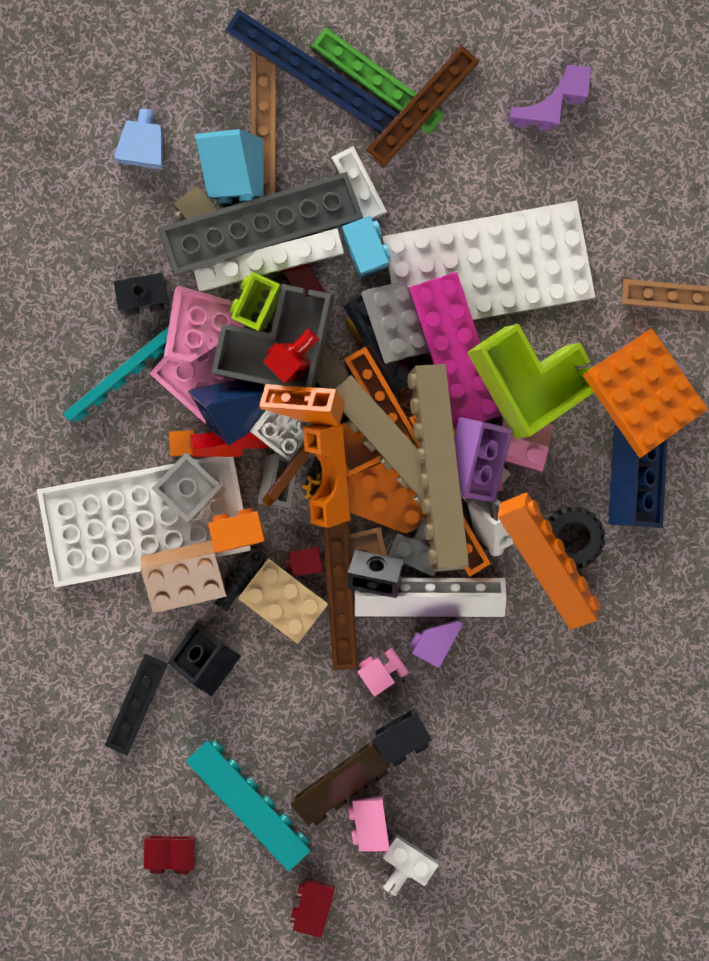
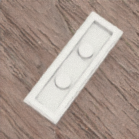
(364, 190)

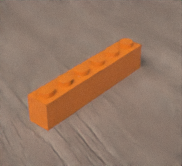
(549, 560)

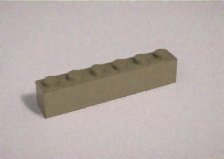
(381, 435)

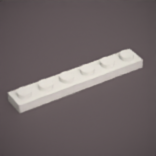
(271, 259)

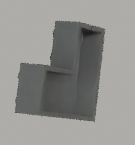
(242, 350)

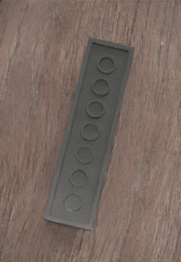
(260, 223)

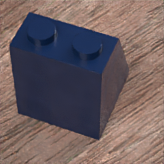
(229, 408)

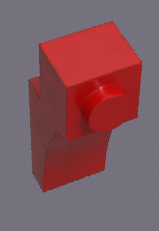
(212, 446)

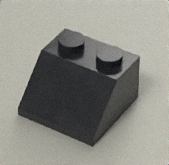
(204, 659)

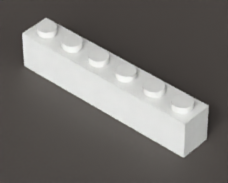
(438, 598)

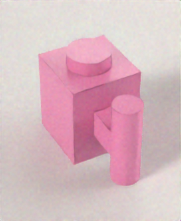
(377, 675)

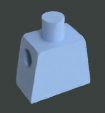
(141, 142)

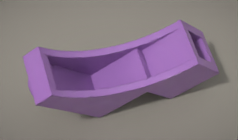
(547, 113)

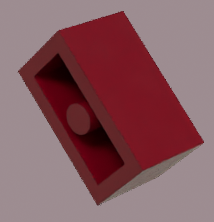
(313, 907)

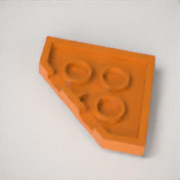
(383, 500)

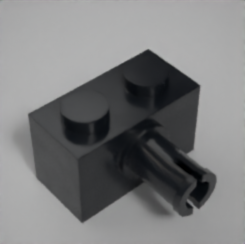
(141, 293)

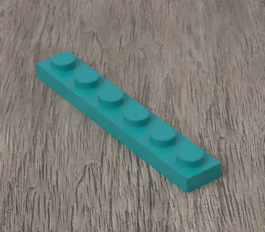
(117, 379)

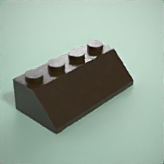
(339, 783)

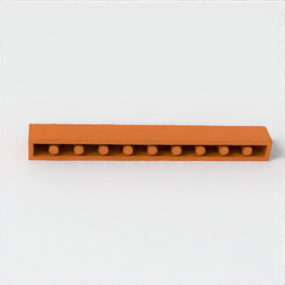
(370, 378)

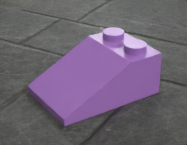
(480, 457)

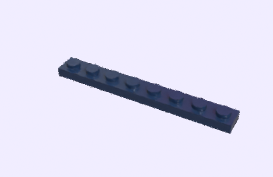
(310, 72)

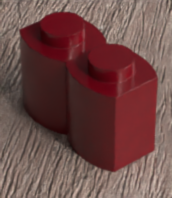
(169, 853)

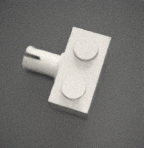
(408, 863)

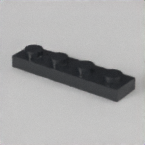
(136, 704)

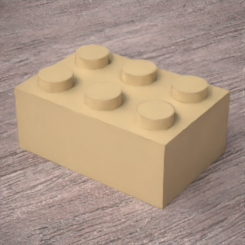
(283, 601)

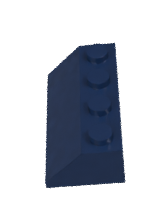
(637, 484)

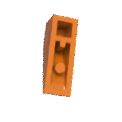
(306, 404)

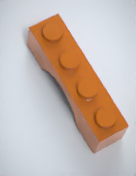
(330, 502)

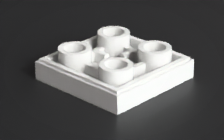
(280, 433)

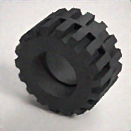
(593, 529)

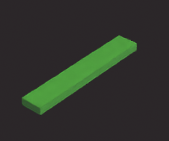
(368, 74)

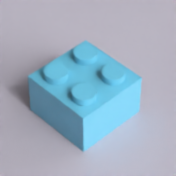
(365, 247)

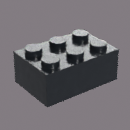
(401, 738)

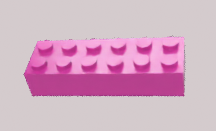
(449, 337)

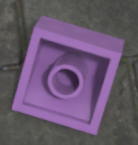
(435, 642)

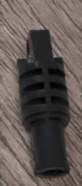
(241, 577)

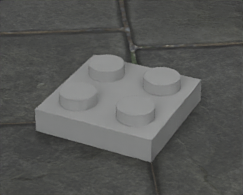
(187, 487)

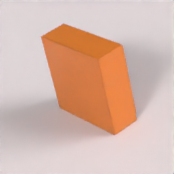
(180, 443)

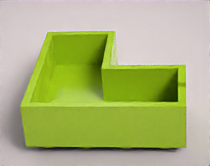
(523, 387)

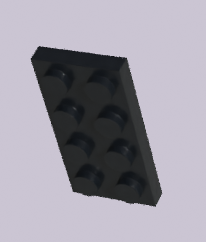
(394, 372)

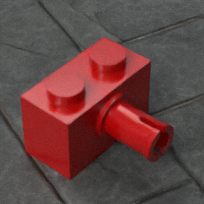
(288, 359)

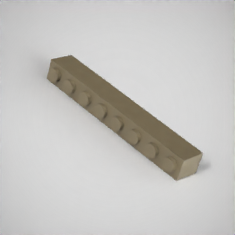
(438, 467)

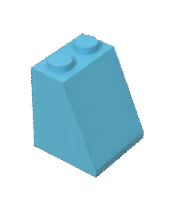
(232, 165)

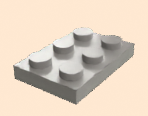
(395, 322)

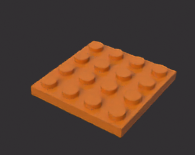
(645, 392)

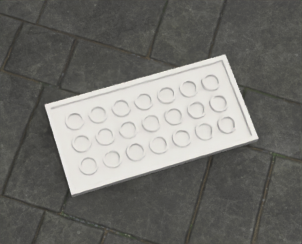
(501, 260)
(111, 521)

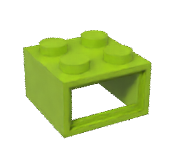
(252, 294)

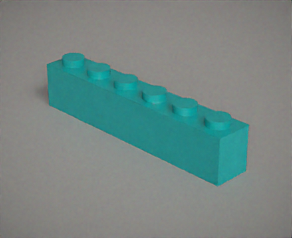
(248, 804)

